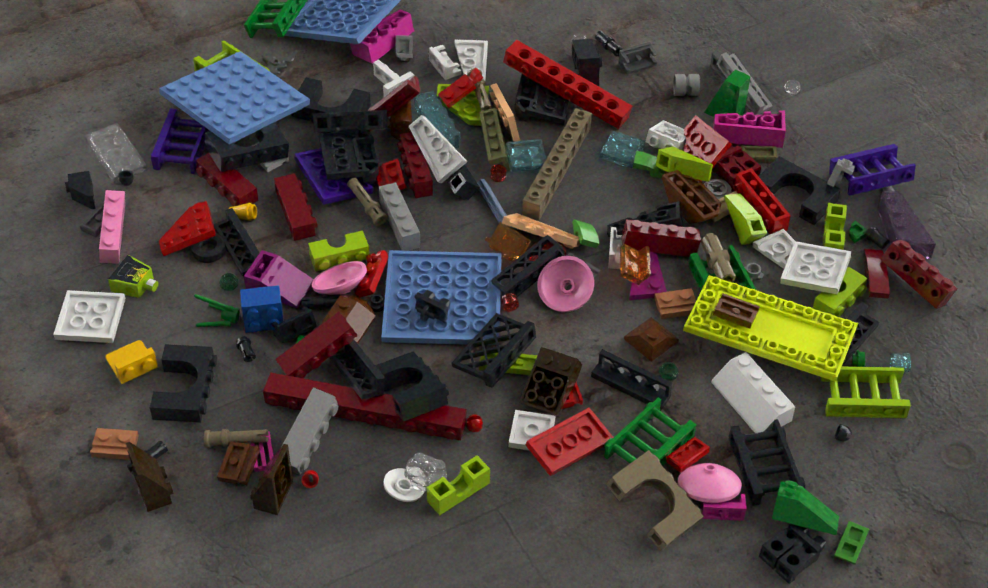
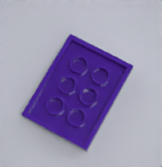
(327, 190)

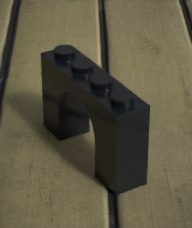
(312, 88)
(228, 157)
(785, 173)
(420, 399)
(188, 404)

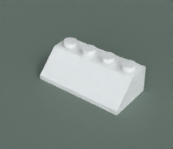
(753, 394)

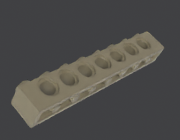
(556, 164)

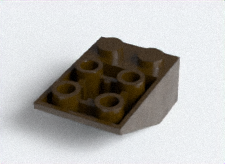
(551, 381)

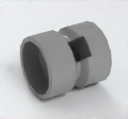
(686, 85)

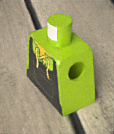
(132, 278)

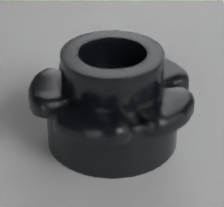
(376, 302)

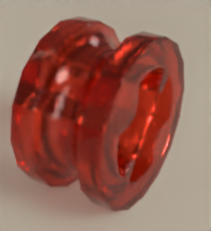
(498, 169)
(509, 302)

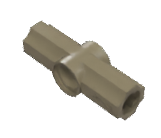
(717, 258)

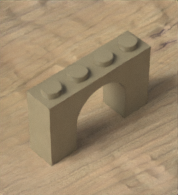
(649, 472)

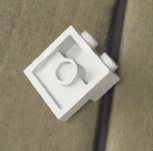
(666, 135)

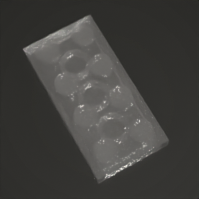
(115, 151)

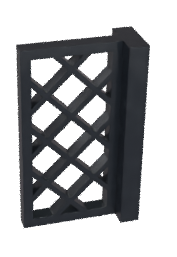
(506, 355)

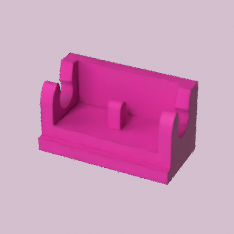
(728, 510)

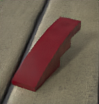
(876, 273)

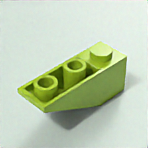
(676, 159)
(745, 219)

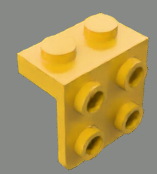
(132, 361)

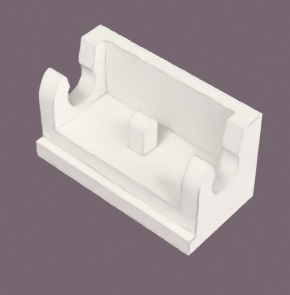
(443, 63)
(614, 249)

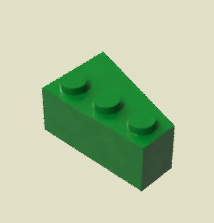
(731, 95)

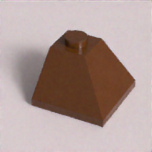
(400, 121)
(651, 339)

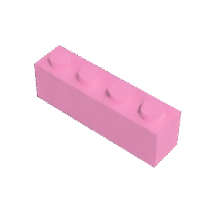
(112, 227)

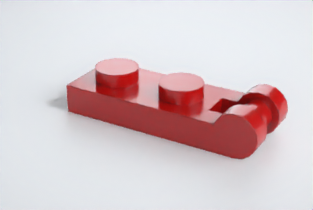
(374, 267)

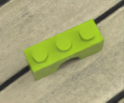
(834, 226)
(325, 256)
(851, 287)
(472, 477)

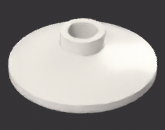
(399, 486)

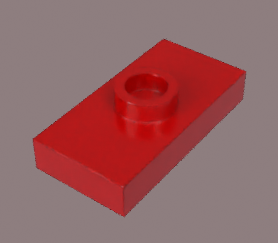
(687, 454)

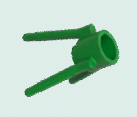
(228, 313)

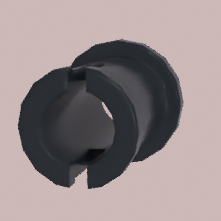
(877, 237)
(244, 345)

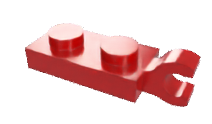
(460, 88)

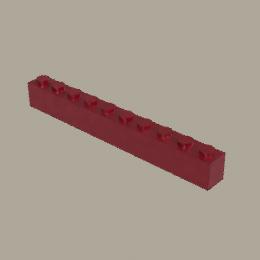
(378, 410)

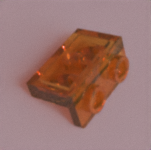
(508, 241)
(635, 264)

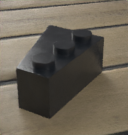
(586, 59)

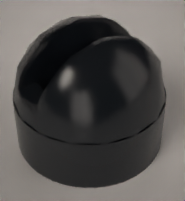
(126, 177)
(841, 433)

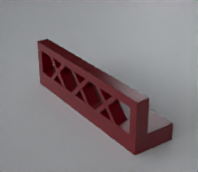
(398, 97)

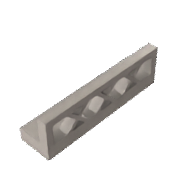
(756, 100)

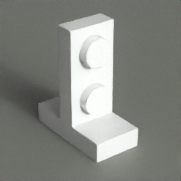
(388, 77)

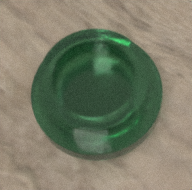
(228, 282)
(668, 371)

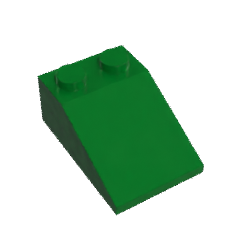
(803, 509)

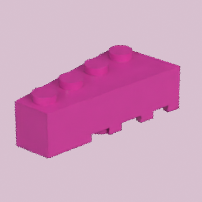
(383, 36)
(752, 129)

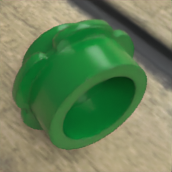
(858, 359)

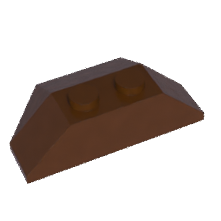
(695, 198)
(356, 312)

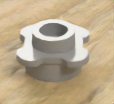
(754, 271)

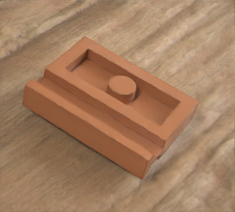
(675, 303)
(112, 443)

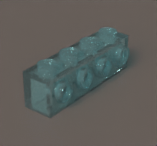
(431, 107)

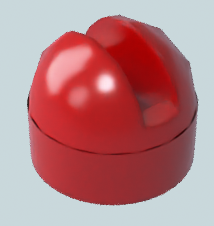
(474, 423)
(306, 479)

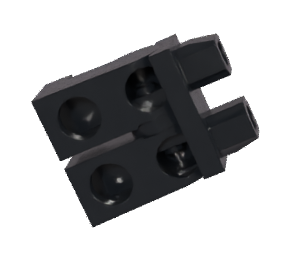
(791, 551)

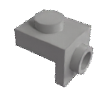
(404, 47)

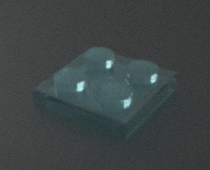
(621, 149)
(526, 155)

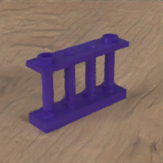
(169, 132)
(875, 158)

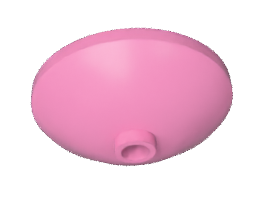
(560, 274)
(339, 278)
(710, 483)

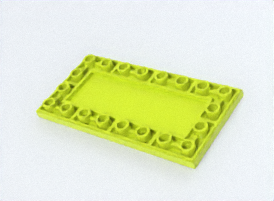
(780, 331)

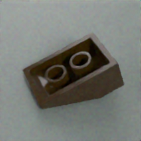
(149, 478)
(273, 483)

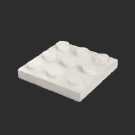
(816, 267)
(89, 316)

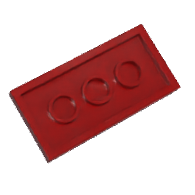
(569, 441)

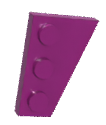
(652, 285)

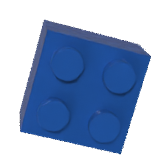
(261, 308)

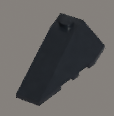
(665, 214)

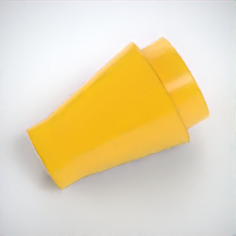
(246, 211)

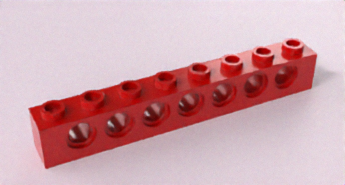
(567, 84)

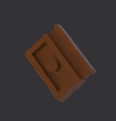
(736, 310)
(238, 463)

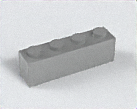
(399, 217)
(309, 427)

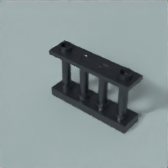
(751, 473)

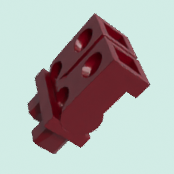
(734, 162)

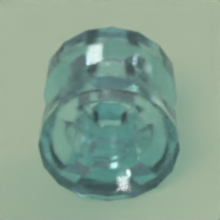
(901, 361)

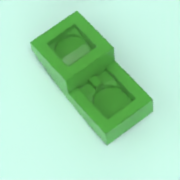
(648, 162)
(586, 233)
(851, 542)

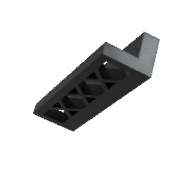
(243, 242)
(523, 280)
(858, 316)
(364, 369)
(631, 383)

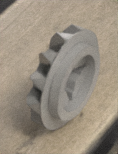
(718, 184)

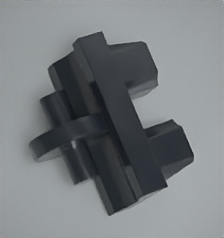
(430, 308)

